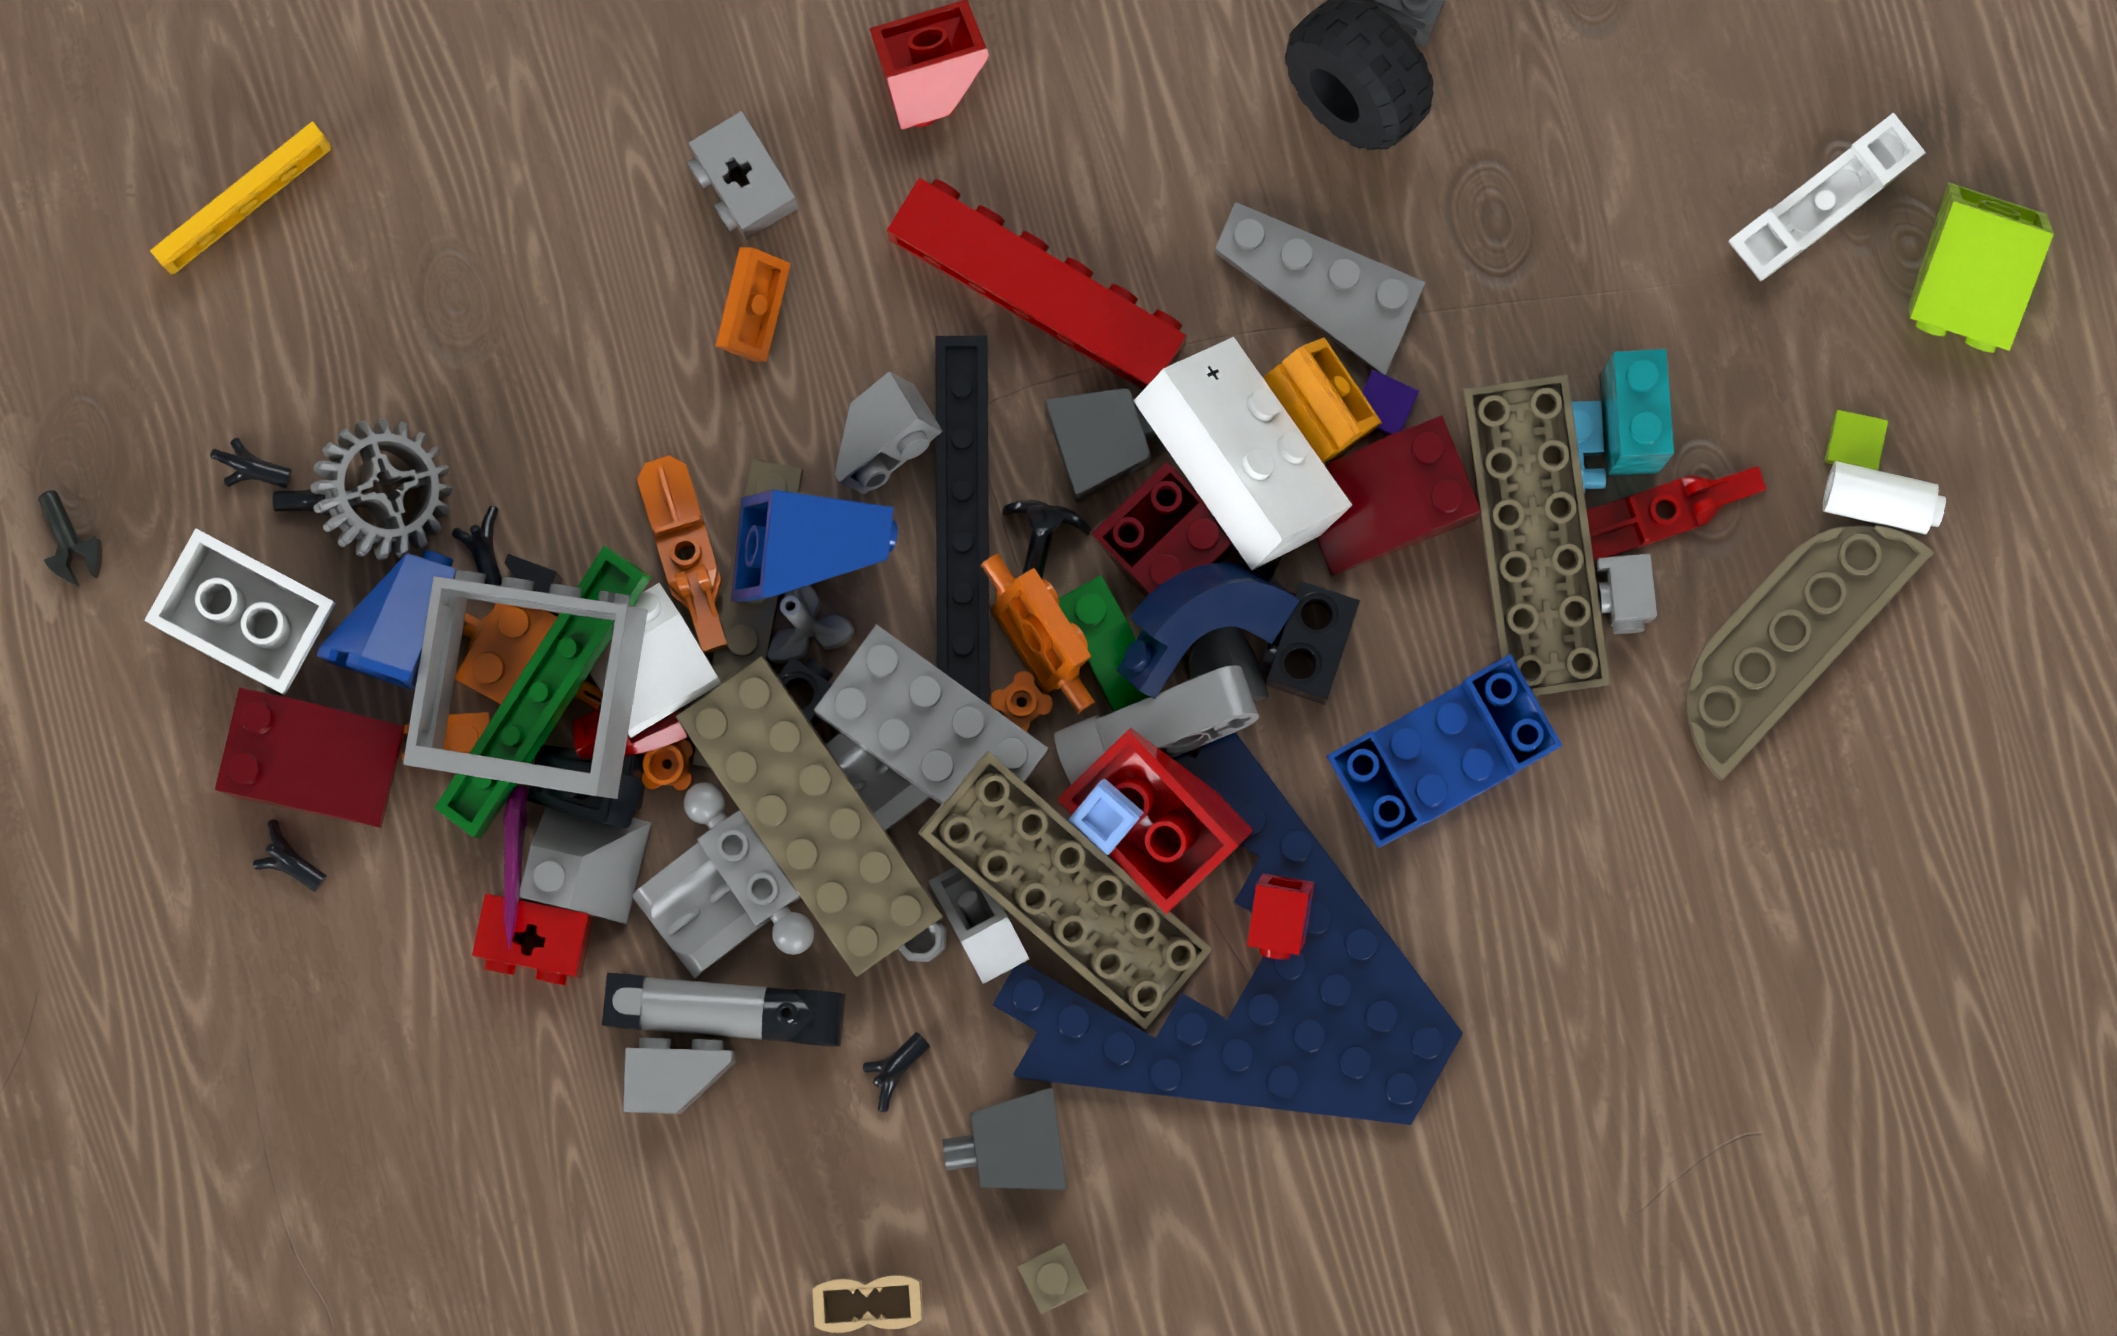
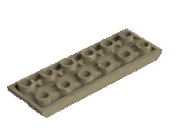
(1537, 533)
(1064, 890)

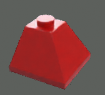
(929, 61)

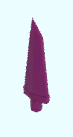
(514, 830)

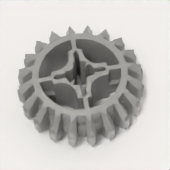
(385, 508)

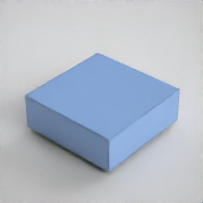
(1105, 816)

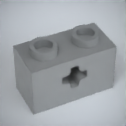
(734, 147)

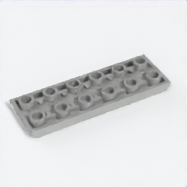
(697, 907)

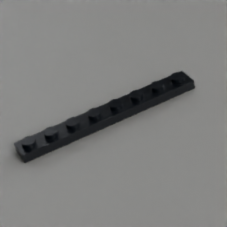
(962, 511)

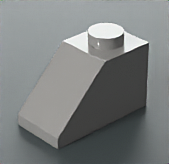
(979, 924)

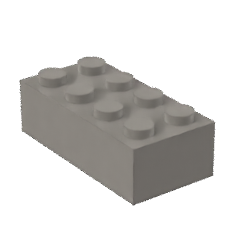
(921, 719)

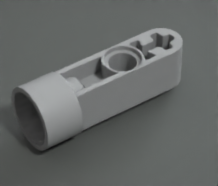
(1173, 721)

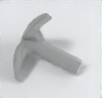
(800, 609)

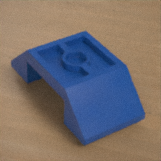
(1444, 752)

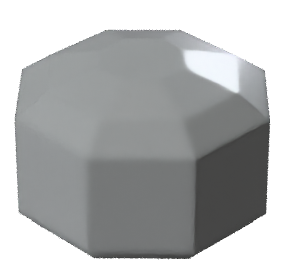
(926, 944)

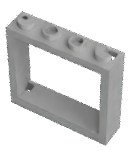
(438, 673)

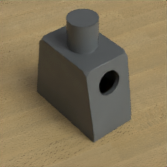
(1099, 438)
(1012, 1145)

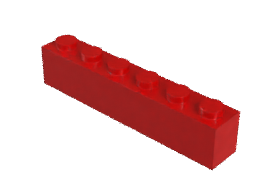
(1036, 285)

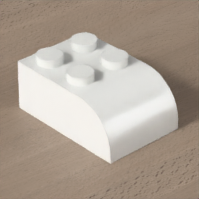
(240, 612)

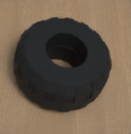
(1359, 73)

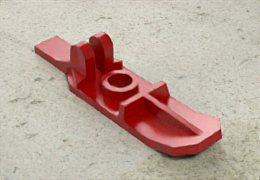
(1695, 500)

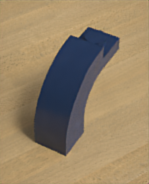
(1194, 605)

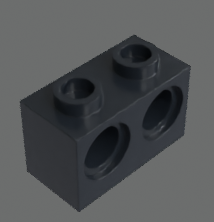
(1321, 646)

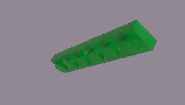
(541, 694)

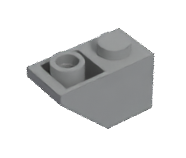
(883, 432)
(669, 1078)

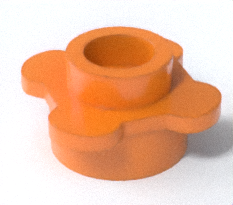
(1024, 687)
(678, 775)

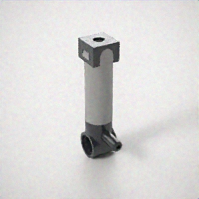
(723, 1009)

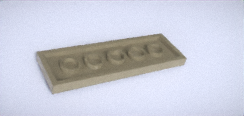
(809, 816)

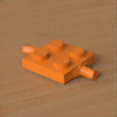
(1040, 631)
(502, 648)

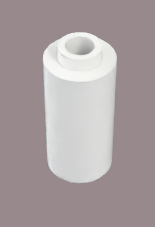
(1883, 498)

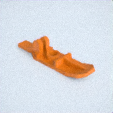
(680, 524)

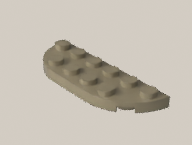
(1792, 635)

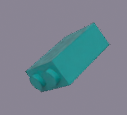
(1636, 412)

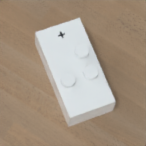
(1242, 452)

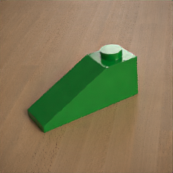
(1107, 637)

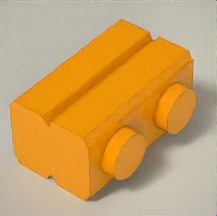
(1322, 399)

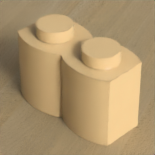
(851, 1303)

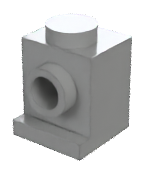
(1627, 592)

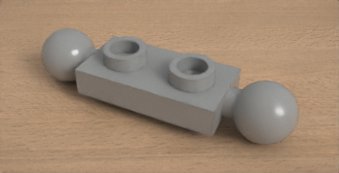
(748, 868)

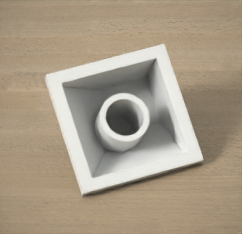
(670, 664)

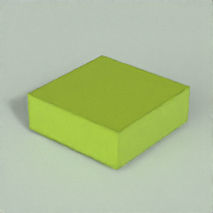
(1856, 439)

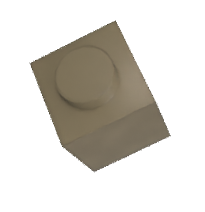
(1052, 1278)

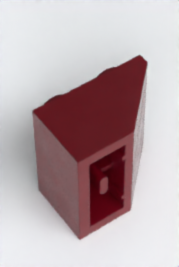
(1162, 532)

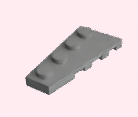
(1335, 289)

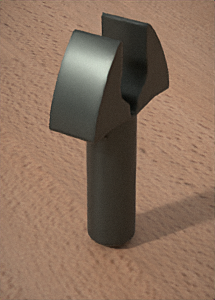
(68, 540)

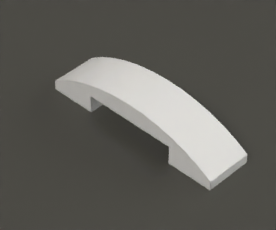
(1827, 198)

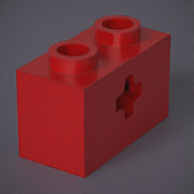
(564, 934)

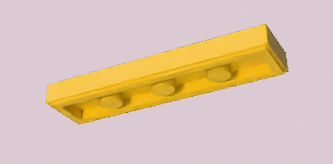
(241, 198)

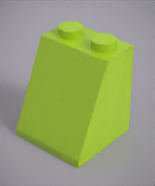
(1979, 268)

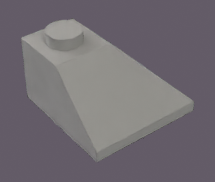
(585, 865)

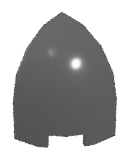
(1227, 648)

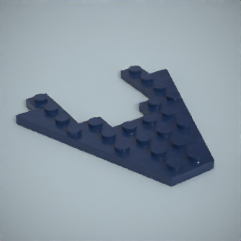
(1314, 1033)

